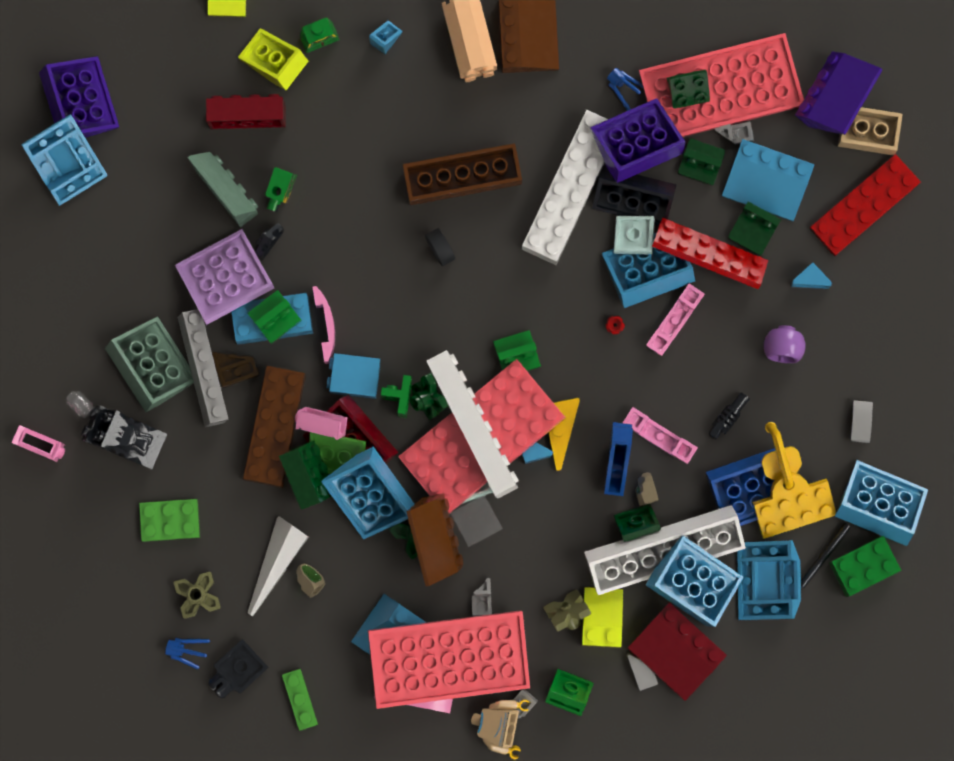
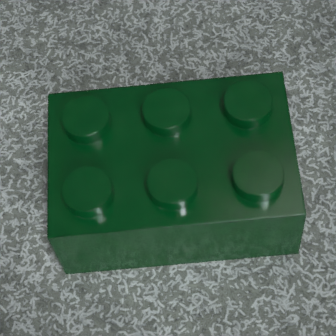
(305, 473)

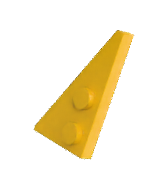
(561, 433)

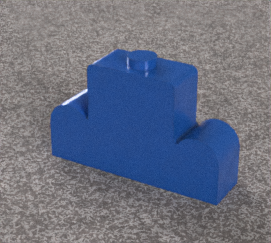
(618, 458)

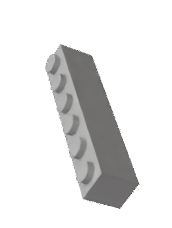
(202, 368)

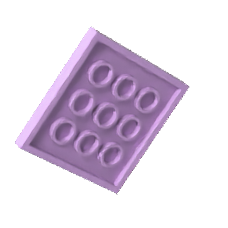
(224, 276)

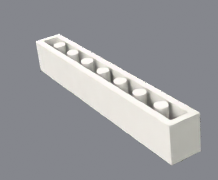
(472, 424)

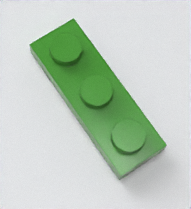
(300, 699)

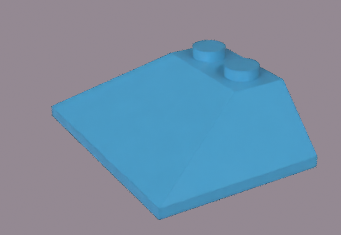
(64, 160)
(770, 580)
(384, 615)

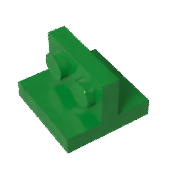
(274, 316)
(517, 347)
(402, 396)
(569, 692)

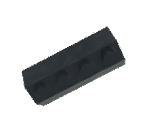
(634, 196)

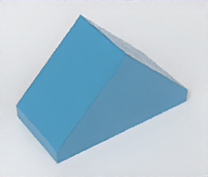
(385, 36)
(811, 278)
(535, 453)

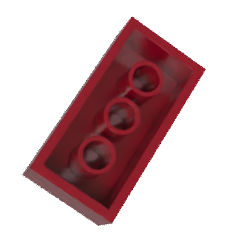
(246, 112)

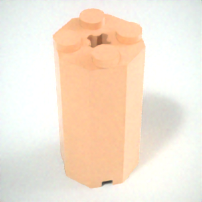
(469, 39)

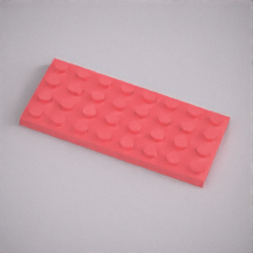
(742, 81)
(519, 418)
(448, 659)

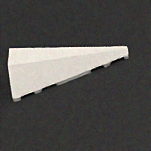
(282, 549)

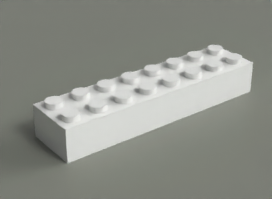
(566, 194)
(635, 560)

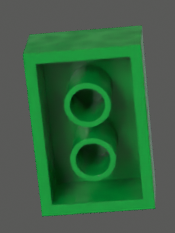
(865, 566)

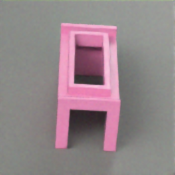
(321, 422)
(56, 452)

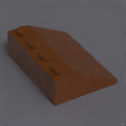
(528, 35)
(434, 538)

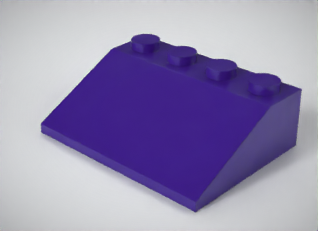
(79, 90)
(838, 93)
(637, 140)

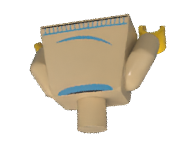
(498, 725)

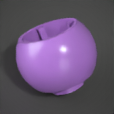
(784, 345)

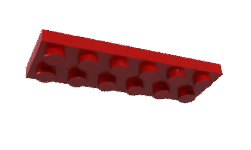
(865, 205)
(710, 253)

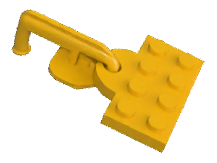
(796, 502)

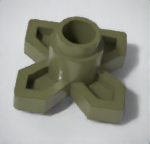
(187, 589)
(568, 612)

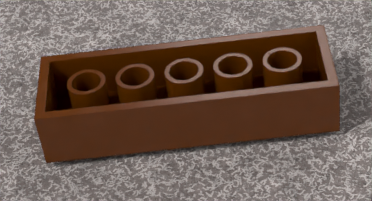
(462, 174)
(274, 426)

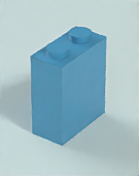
(354, 375)

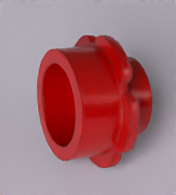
(620, 325)

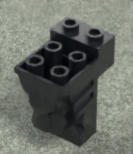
(123, 436)

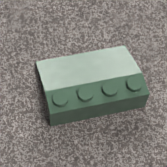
(224, 187)
(150, 363)

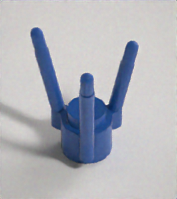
(618, 78)
(176, 649)

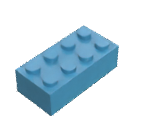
(248, 332)

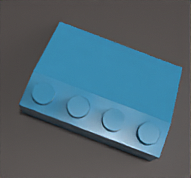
(768, 179)
(646, 275)
(368, 493)
(881, 503)
(695, 581)

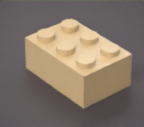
(873, 132)

